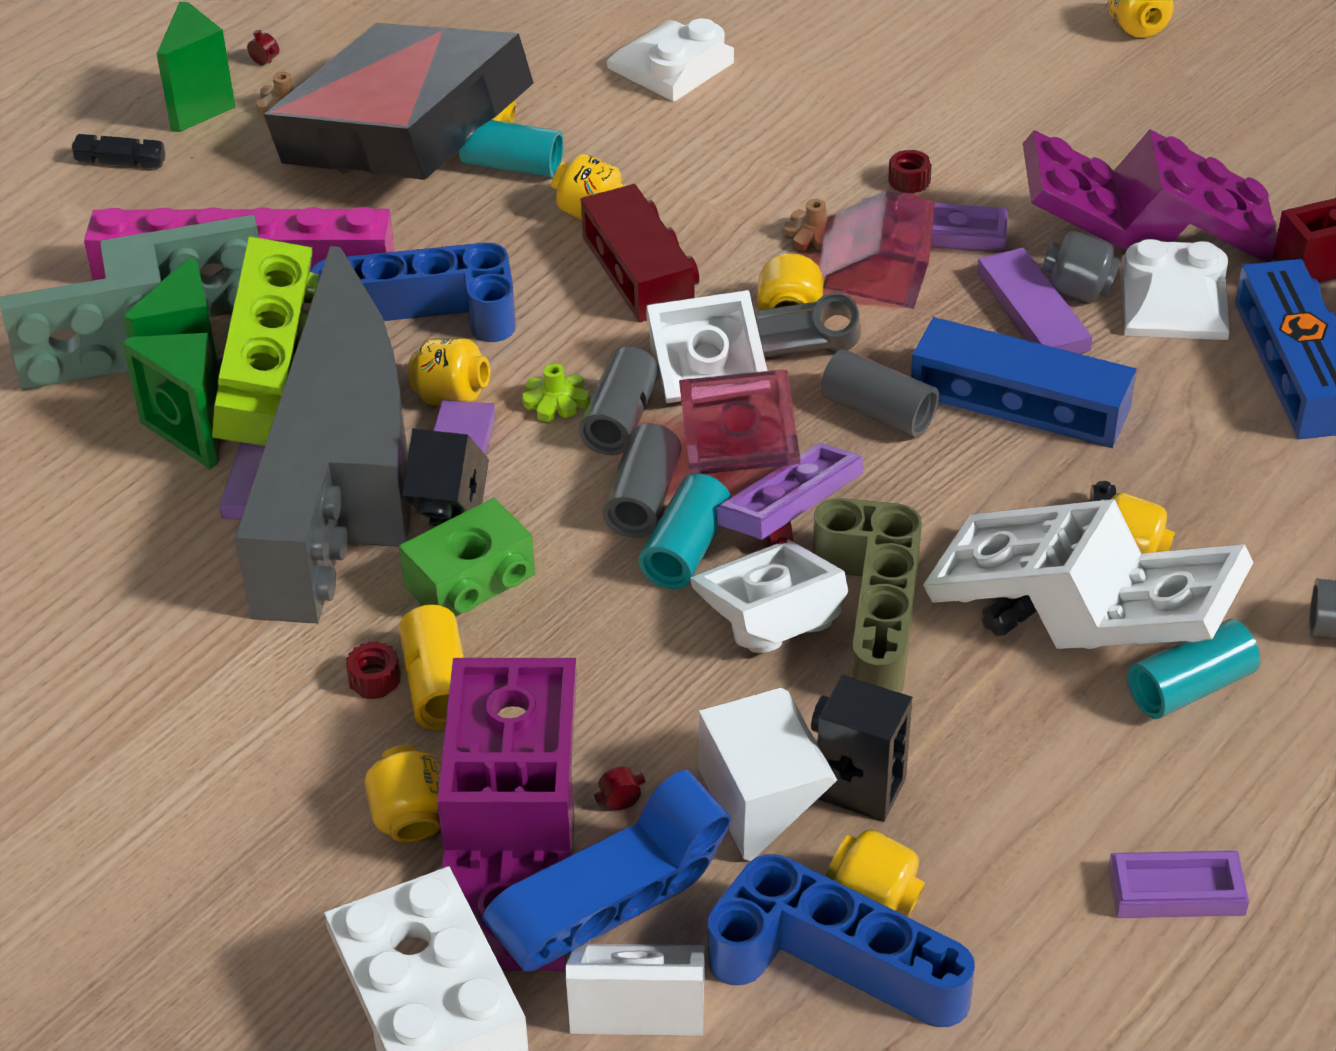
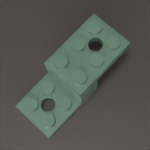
(97, 307)

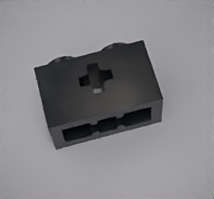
(444, 474)
(865, 744)

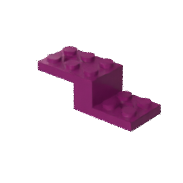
(1149, 194)
(507, 779)

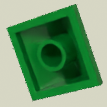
(194, 69)
(173, 307)
(176, 390)

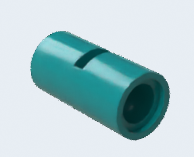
(514, 148)
(683, 532)
(1193, 670)

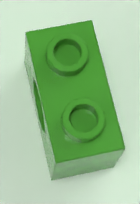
(468, 558)

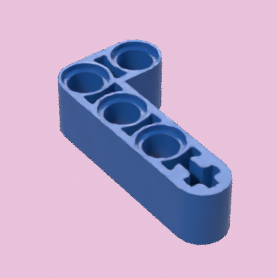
(442, 282)
(612, 878)
(841, 932)

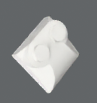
(674, 57)
(1175, 290)
(704, 339)
(774, 594)

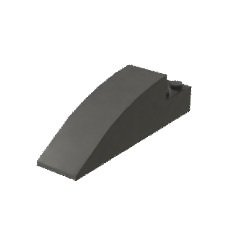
(330, 457)

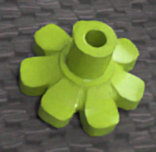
(555, 394)

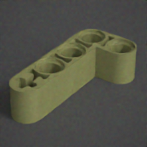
(883, 548)

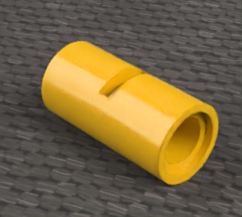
(429, 645)

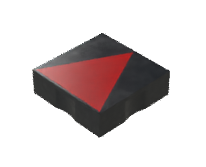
(399, 99)

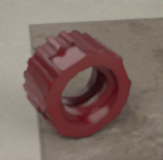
(909, 171)
(371, 656)

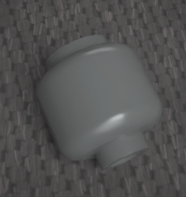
(1081, 266)

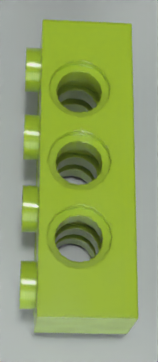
(262, 338)

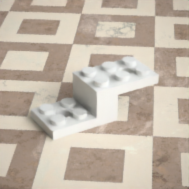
(1090, 576)
(434, 999)

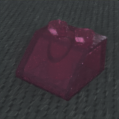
(879, 248)
(738, 422)

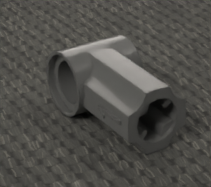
(803, 329)

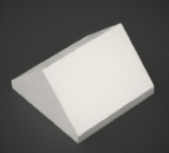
(761, 766)
(636, 989)

